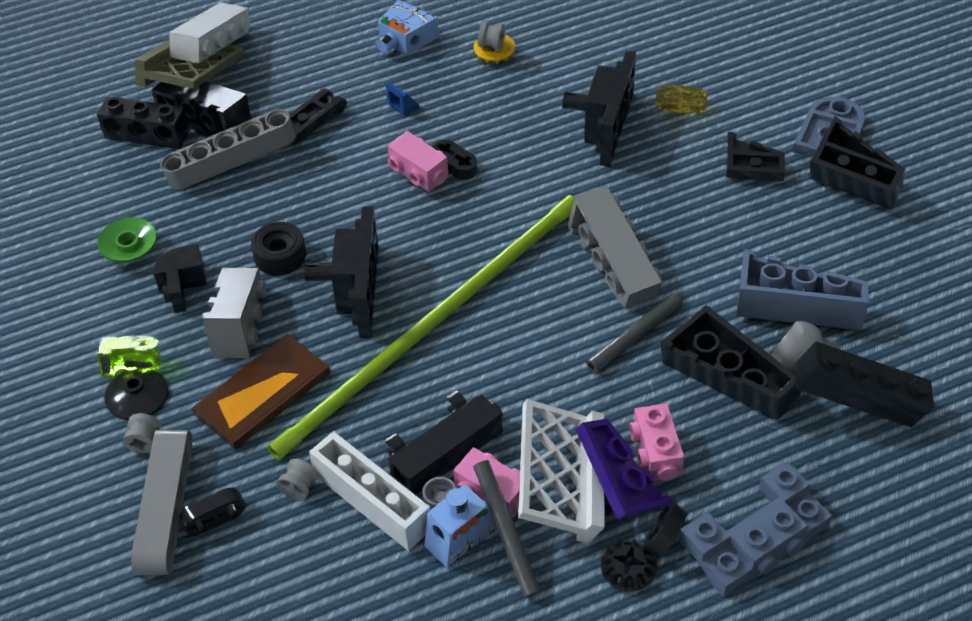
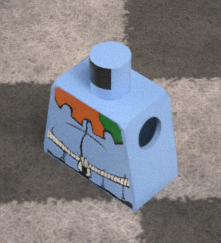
(406, 28)
(457, 525)

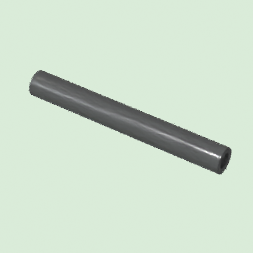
(634, 333)
(506, 528)

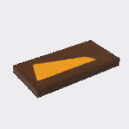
(261, 391)

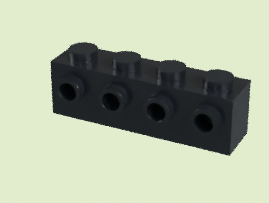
(863, 384)

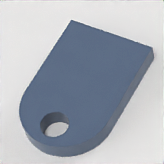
(820, 117)

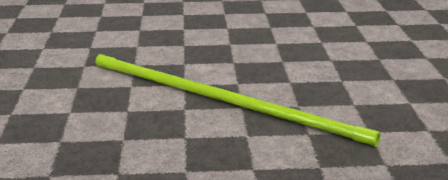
(294, 435)

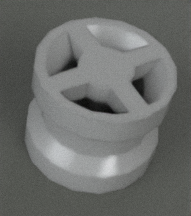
(491, 35)
(141, 432)
(297, 479)

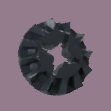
(638, 576)

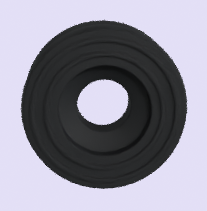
(281, 261)

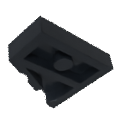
(753, 160)

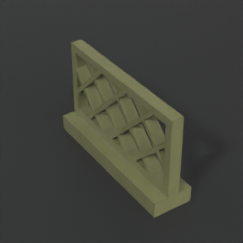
(158, 66)

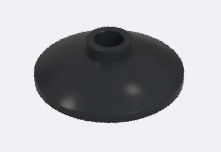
(136, 393)

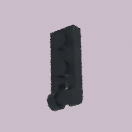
(315, 112)

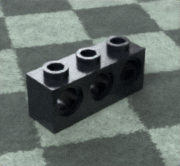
(143, 122)

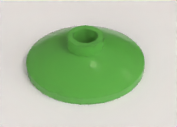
(127, 240)

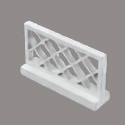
(589, 492)

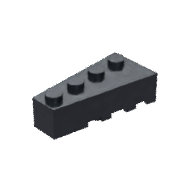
(207, 107)
(731, 363)

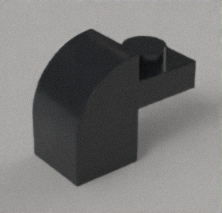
(177, 271)

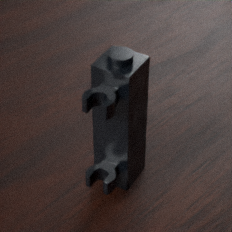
(445, 443)

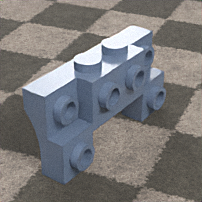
(760, 539)

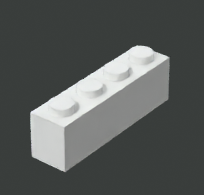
(209, 32)
(370, 490)

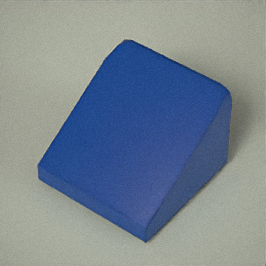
(400, 100)

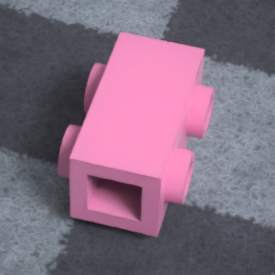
(418, 161)
(657, 442)
(507, 478)

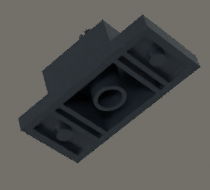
(606, 105)
(353, 271)

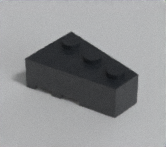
(856, 167)

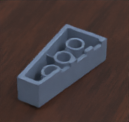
(800, 294)

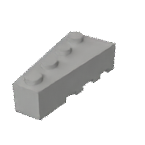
(614, 246)

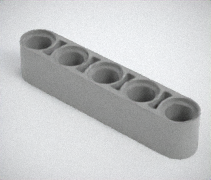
(228, 149)
(162, 503)

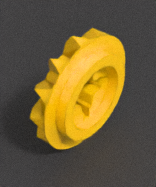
(498, 55)

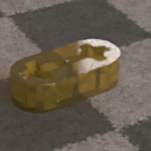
(681, 99)

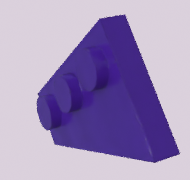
(623, 481)

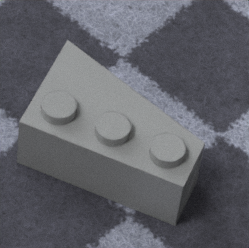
(235, 312)

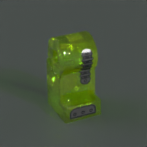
(128, 354)

